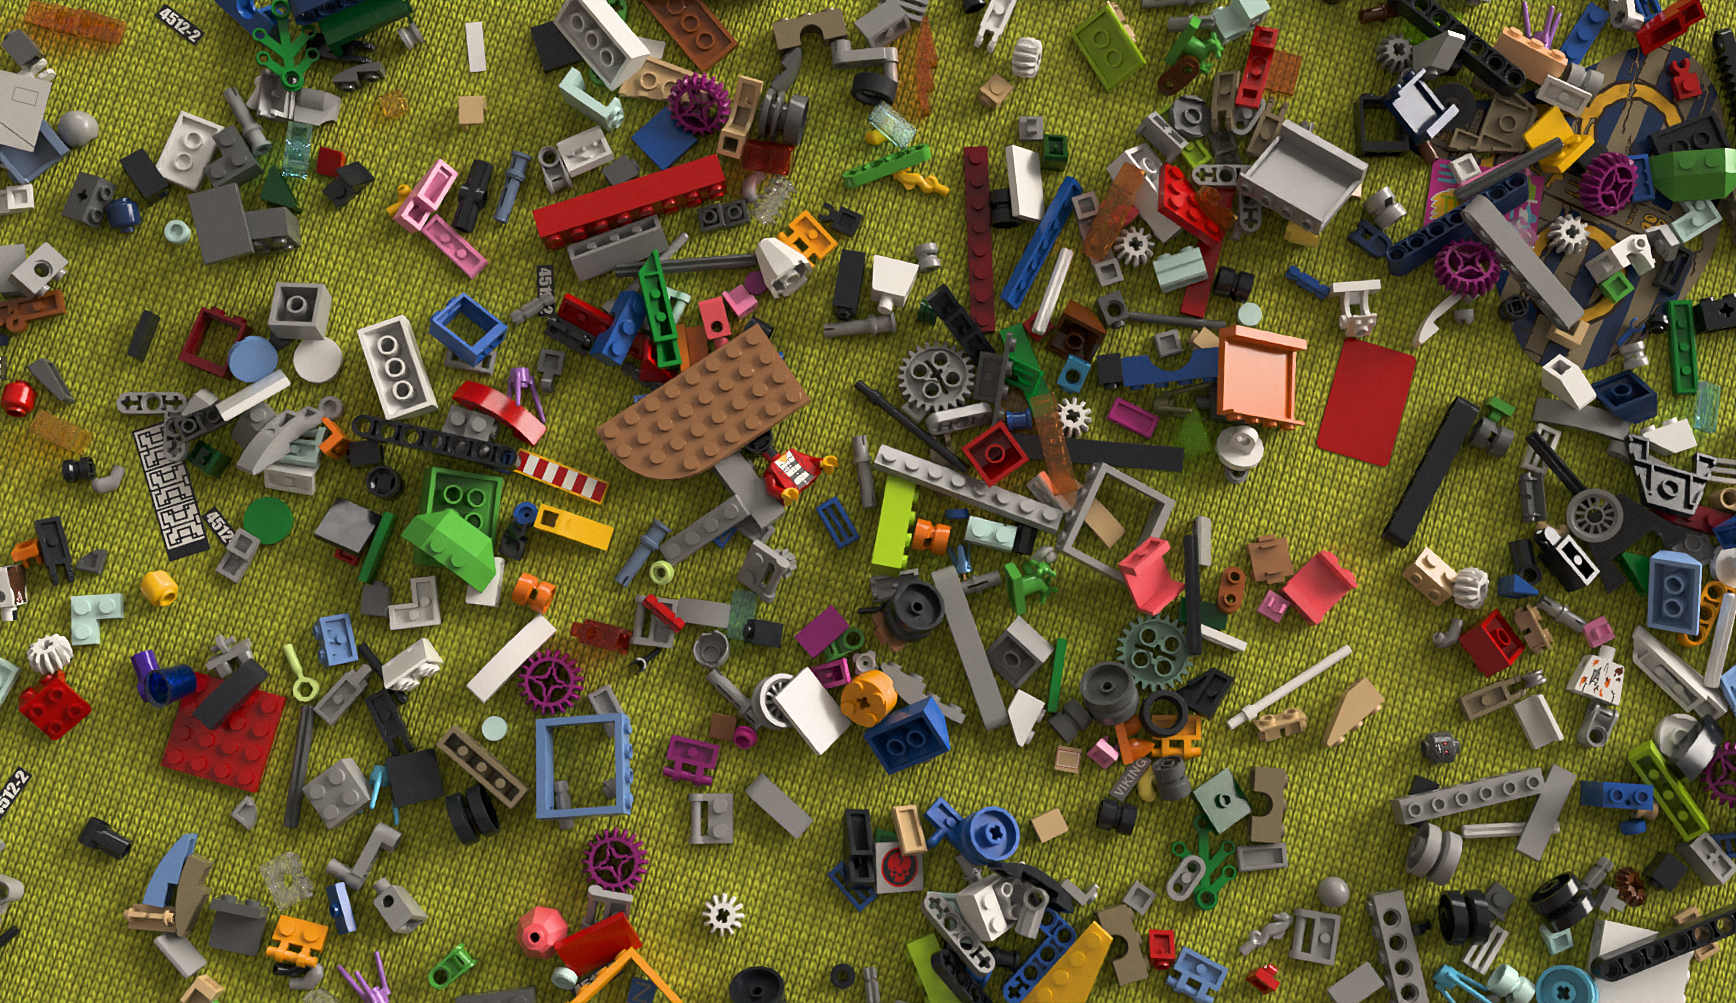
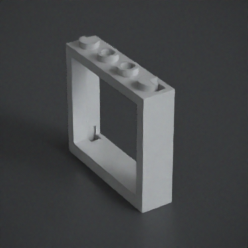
(1084, 499)

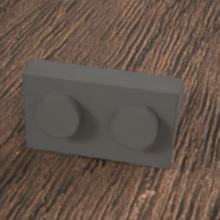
(238, 924)

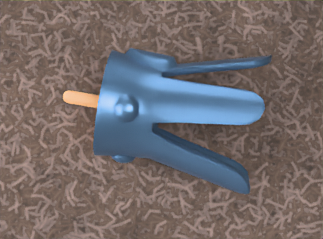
(963, 564)

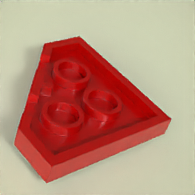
(1179, 205)

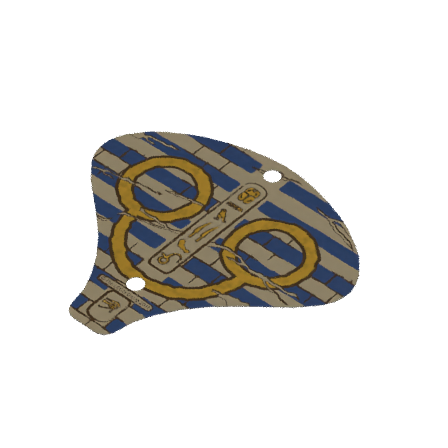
(1627, 109)

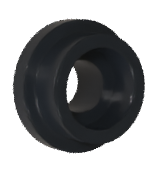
(1657, 324)
(842, 984)

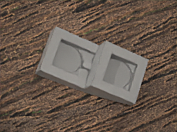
(239, 555)
(704, 612)

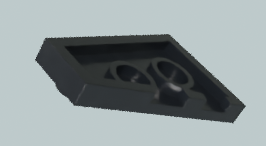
(1693, 134)

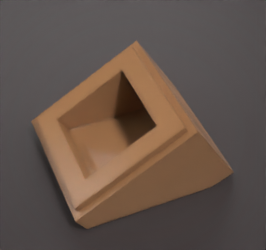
(723, 726)

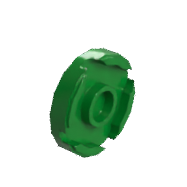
(268, 520)

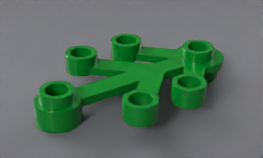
(286, 50)
(1211, 865)

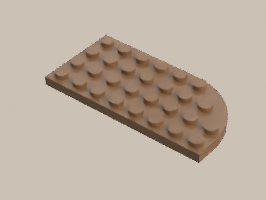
(706, 411)

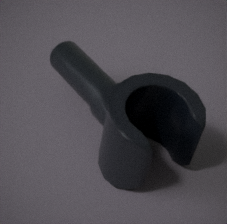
(871, 610)
(641, 662)

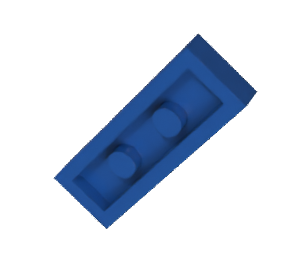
(1584, 33)

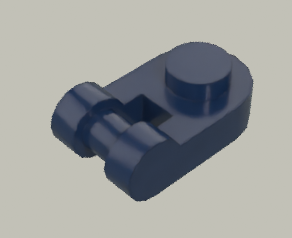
(1376, 245)

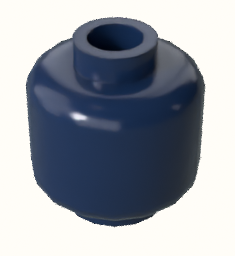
(123, 215)

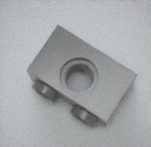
(43, 258)

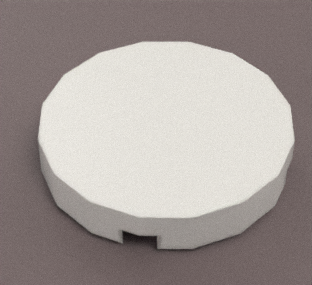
(318, 360)
(1671, 732)

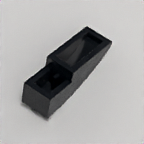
(231, 694)
(1696, 749)
(857, 850)

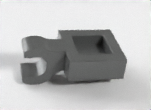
(550, 365)

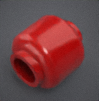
(18, 398)

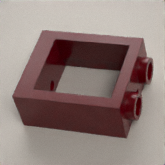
(198, 333)

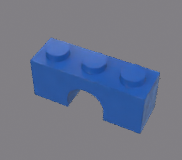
(251, 18)
(615, 342)

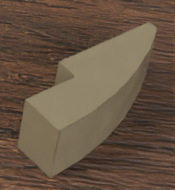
(191, 893)

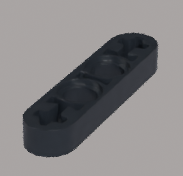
(947, 968)

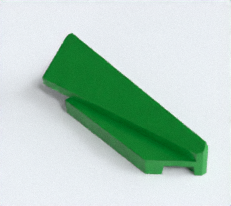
(659, 313)

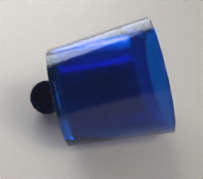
(169, 684)

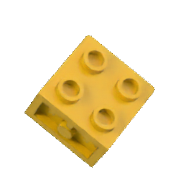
(1554, 125)

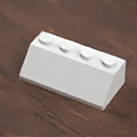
(602, 40)
(1147, 194)
(397, 369)

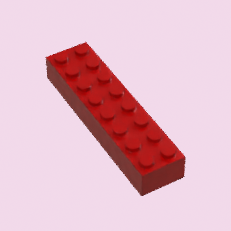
(630, 201)

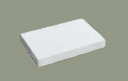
(188, 151)
(1025, 184)
(252, 395)
(812, 711)

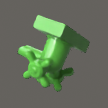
(1192, 46)
(1032, 582)

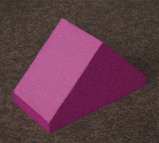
(832, 673)

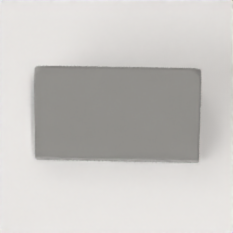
(199, 401)
(1202, 528)
(180, 953)

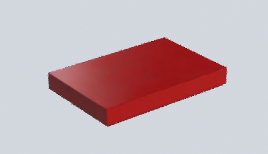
(597, 944)

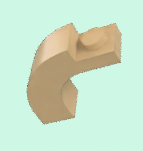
(741, 119)

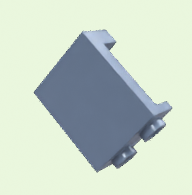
(27, 165)

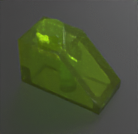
(1193, 434)

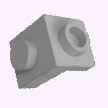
(1076, 894)

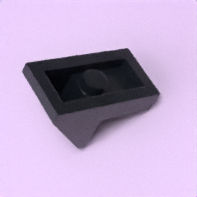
(348, 184)

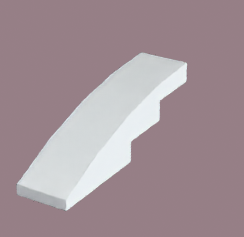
(511, 658)

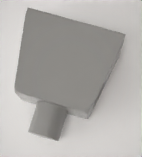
(398, 907)

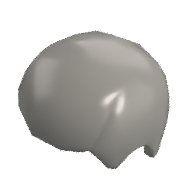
(77, 128)
(711, 650)

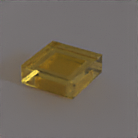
(394, 104)

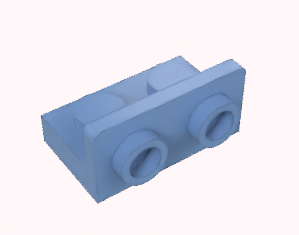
(335, 640)

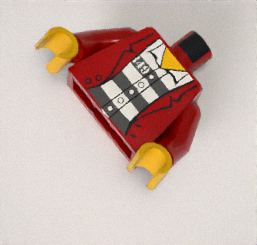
(793, 473)

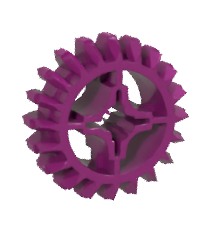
(684, 113)
(1608, 184)
(1469, 275)
(548, 693)
(1716, 784)
(612, 850)

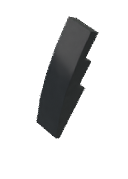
(959, 323)

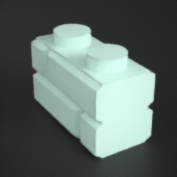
(1180, 269)
(989, 534)

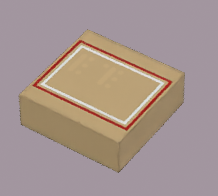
(1067, 759)

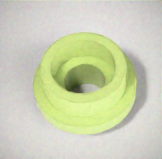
(656, 577)

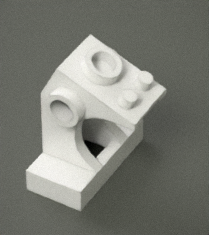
(1632, 250)
(1355, 294)

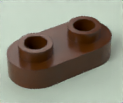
(1178, 76)

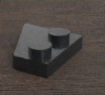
(1206, 692)

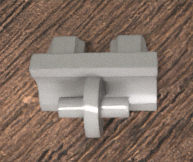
(220, 661)

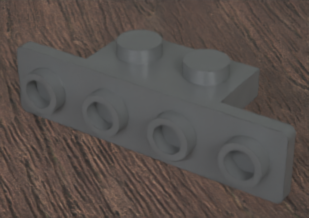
(991, 377)

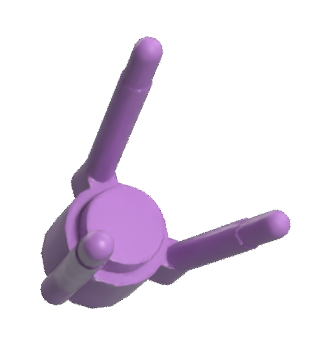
(1543, 36)
(519, 380)
(372, 995)

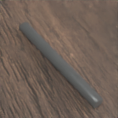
(1176, 320)

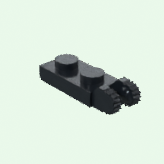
(349, 50)
(54, 548)
(389, 721)

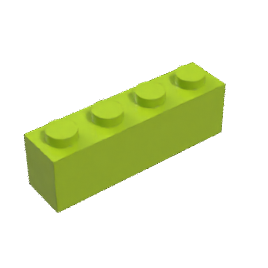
(893, 527)
(1668, 791)
(920, 953)

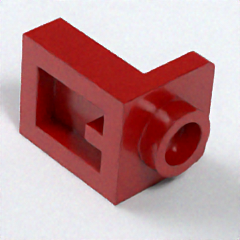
(1161, 949)

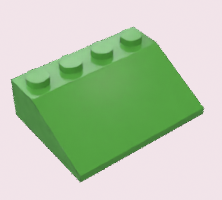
(467, 494)

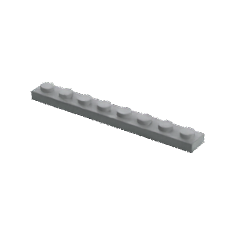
(968, 489)

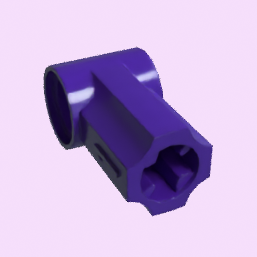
(143, 663)

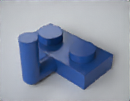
(945, 820)

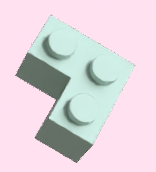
(1238, 18)

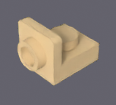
(994, 92)

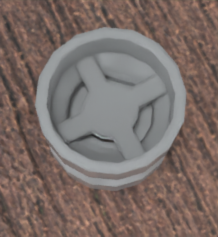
(927, 257)
(1629, 351)

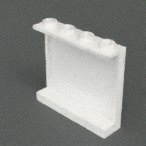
(1654, 985)

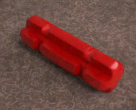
(663, 613)

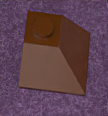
(1076, 333)

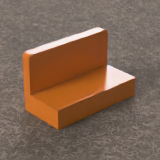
(691, 344)
(337, 443)

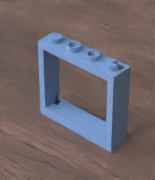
(545, 768)

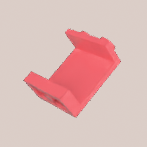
(1149, 577)
(1318, 586)

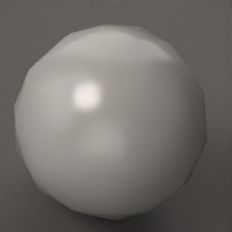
(1333, 892)

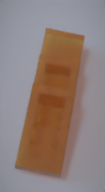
(75, 22)
(925, 61)
(1113, 211)
(1053, 444)

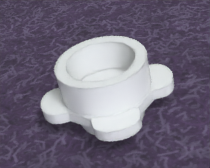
(860, 658)

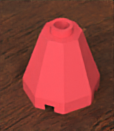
(548, 925)

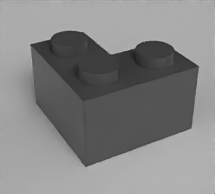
(237, 163)

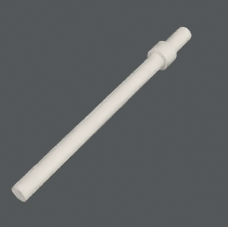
(1250, 711)

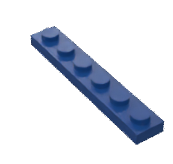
(1041, 244)

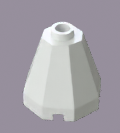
(781, 267)

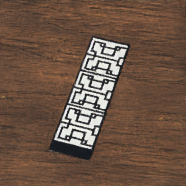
(171, 494)

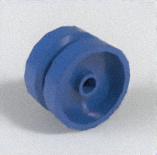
(987, 836)

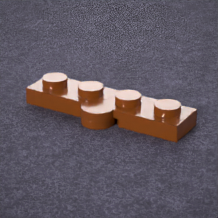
(18, 312)

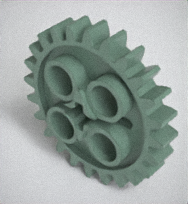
(1161, 631)

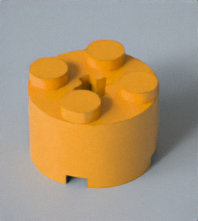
(868, 698)

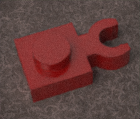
(1684, 85)

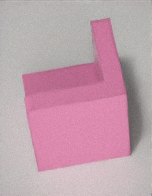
(740, 301)

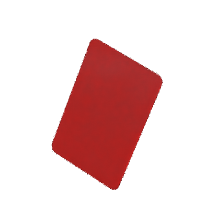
(1366, 401)

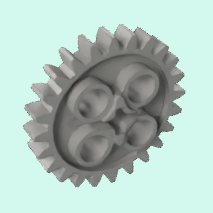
(917, 387)

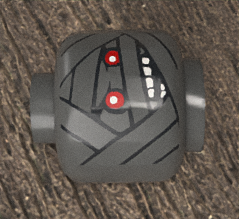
(1440, 747)

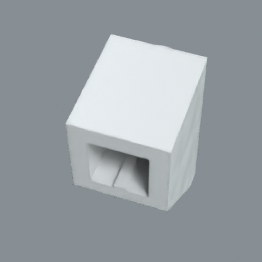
(1567, 382)
(1670, 438)
(1022, 714)

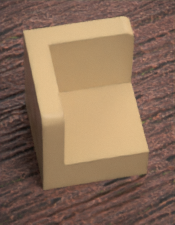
(471, 111)
(1571, 338)
(1049, 824)
(202, 991)

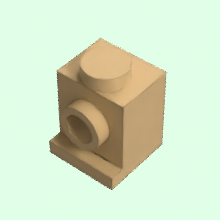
(1203, 339)

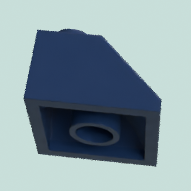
(1627, 397)

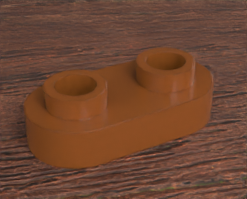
(1231, 589)

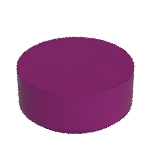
(755, 283)

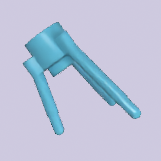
(379, 778)
(1448, 977)

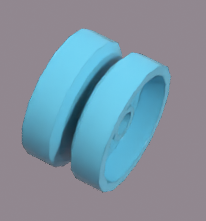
(1555, 981)

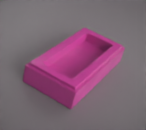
(1132, 418)

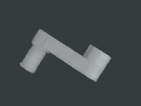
(1624, 15)
(845, 58)
(381, 838)

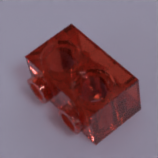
(768, 157)

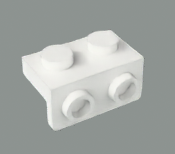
(585, 151)

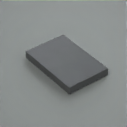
(221, 224)

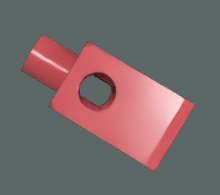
(714, 312)

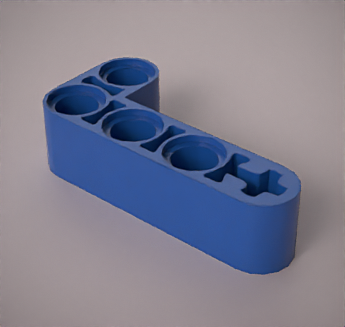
(1034, 958)

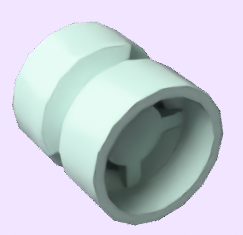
(1507, 984)

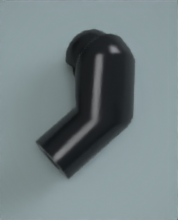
(288, 970)

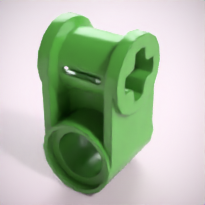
(841, 646)
(455, 966)

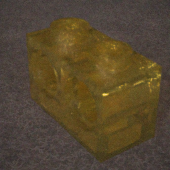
(60, 432)

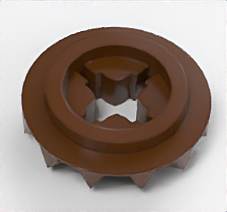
(1634, 893)

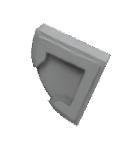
(246, 813)

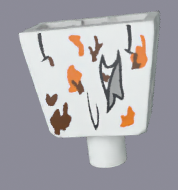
(1598, 677)

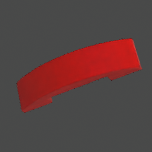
(1257, 67)
(502, 408)

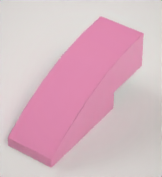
(425, 196)

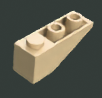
(1353, 706)

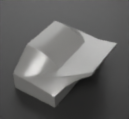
(315, 106)

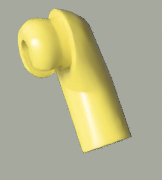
(1145, 785)

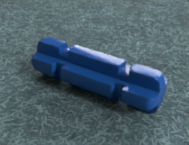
(1307, 282)

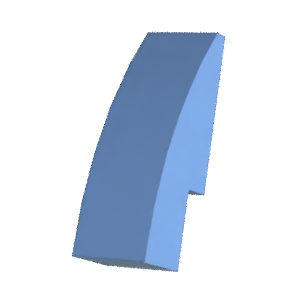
(168, 873)

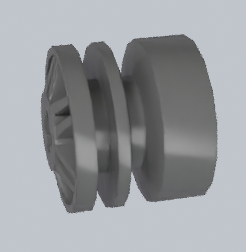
(783, 117)

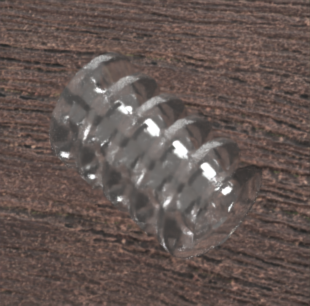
(772, 200)

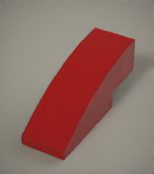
(1669, 24)

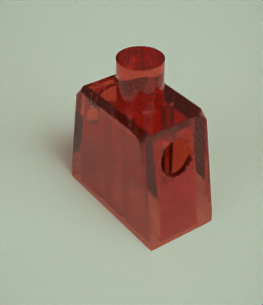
(602, 636)

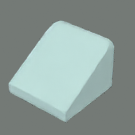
(1556, 941)

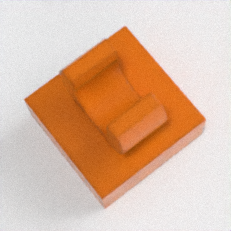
(25, 550)

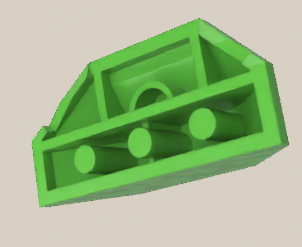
(1694, 174)
(454, 546)

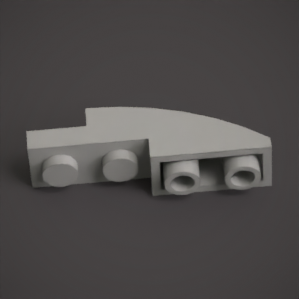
(274, 438)
(911, 687)

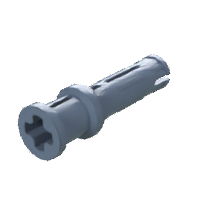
(515, 177)
(649, 542)

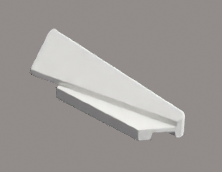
(1676, 676)

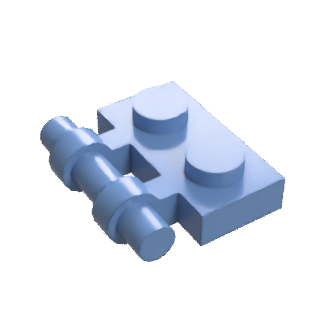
(1200, 969)

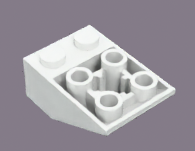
(411, 665)
(993, 905)

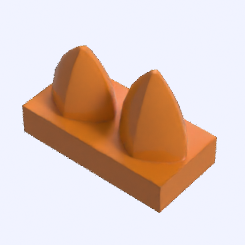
(1132, 748)

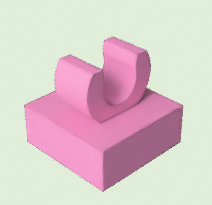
(1273, 606)
(1597, 632)
(1103, 753)

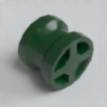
(926, 313)

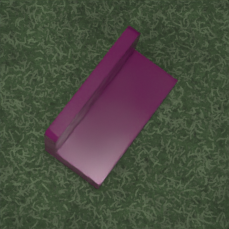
(822, 631)

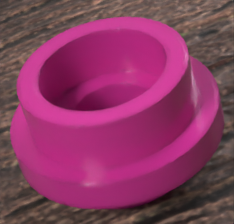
(745, 737)

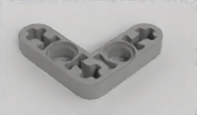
(1218, 184)
(170, 414)

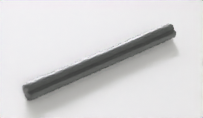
(691, 264)

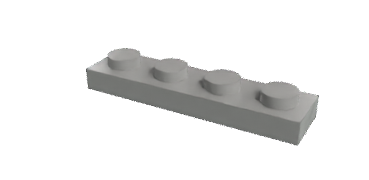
(704, 530)

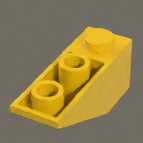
(573, 527)

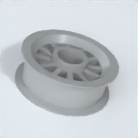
(1590, 536)
(767, 690)

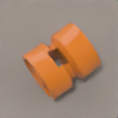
(930, 537)
(525, 590)

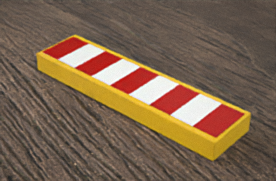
(562, 477)

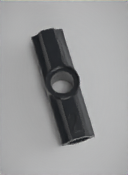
(472, 196)

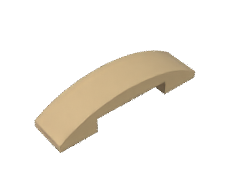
(1099, 520)

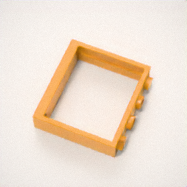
(606, 974)

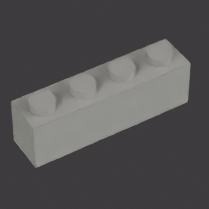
(617, 246)
(739, 478)

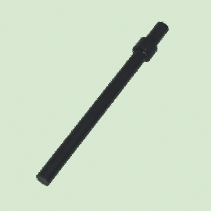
(876, 399)

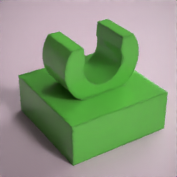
(1616, 287)
(1498, 409)

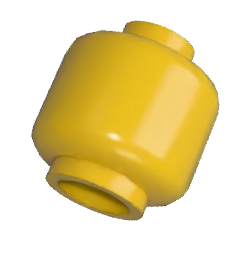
(159, 588)

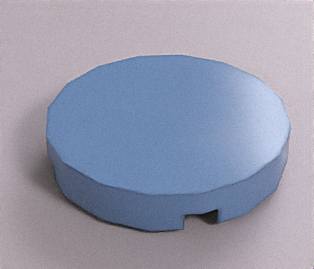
(252, 359)

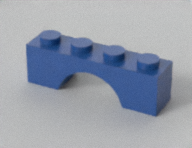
(1141, 371)

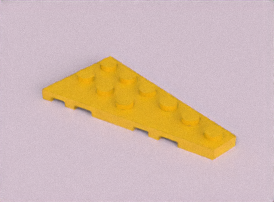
(1075, 971)

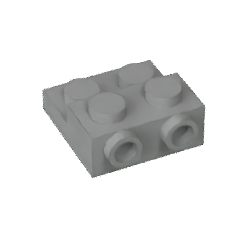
(471, 425)

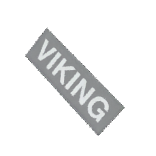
(1130, 778)

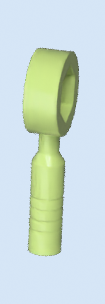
(297, 669)

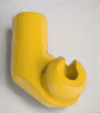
(875, 137)
(403, 191)

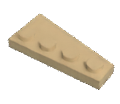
(656, 80)

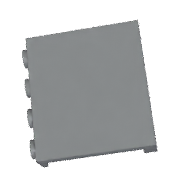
(1303, 177)

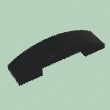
(1058, 898)

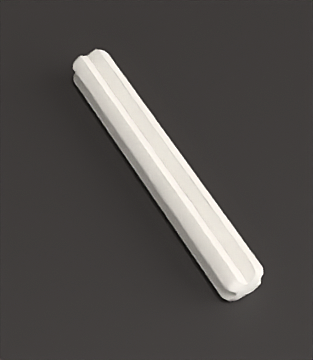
(1052, 291)
(1720, 641)
(1497, 830)

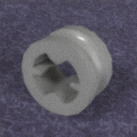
(1534, 678)

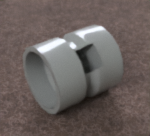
(1588, 81)
(1384, 208)

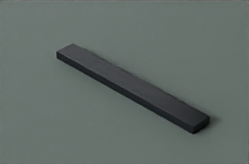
(1111, 453)

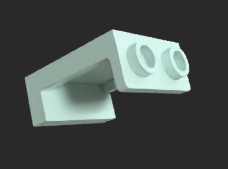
(573, 92)

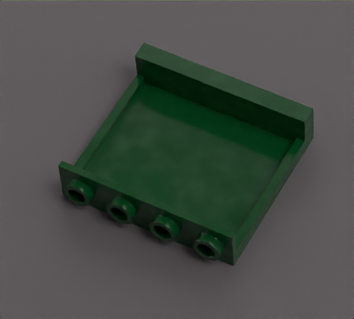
(362, 20)

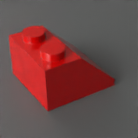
(994, 454)
(1491, 643)

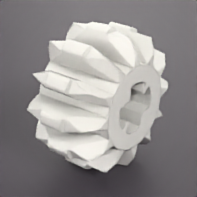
(1027, 57)
(1574, 229)
(1139, 240)
(1081, 420)
(1471, 588)
(49, 654)
(730, 918)

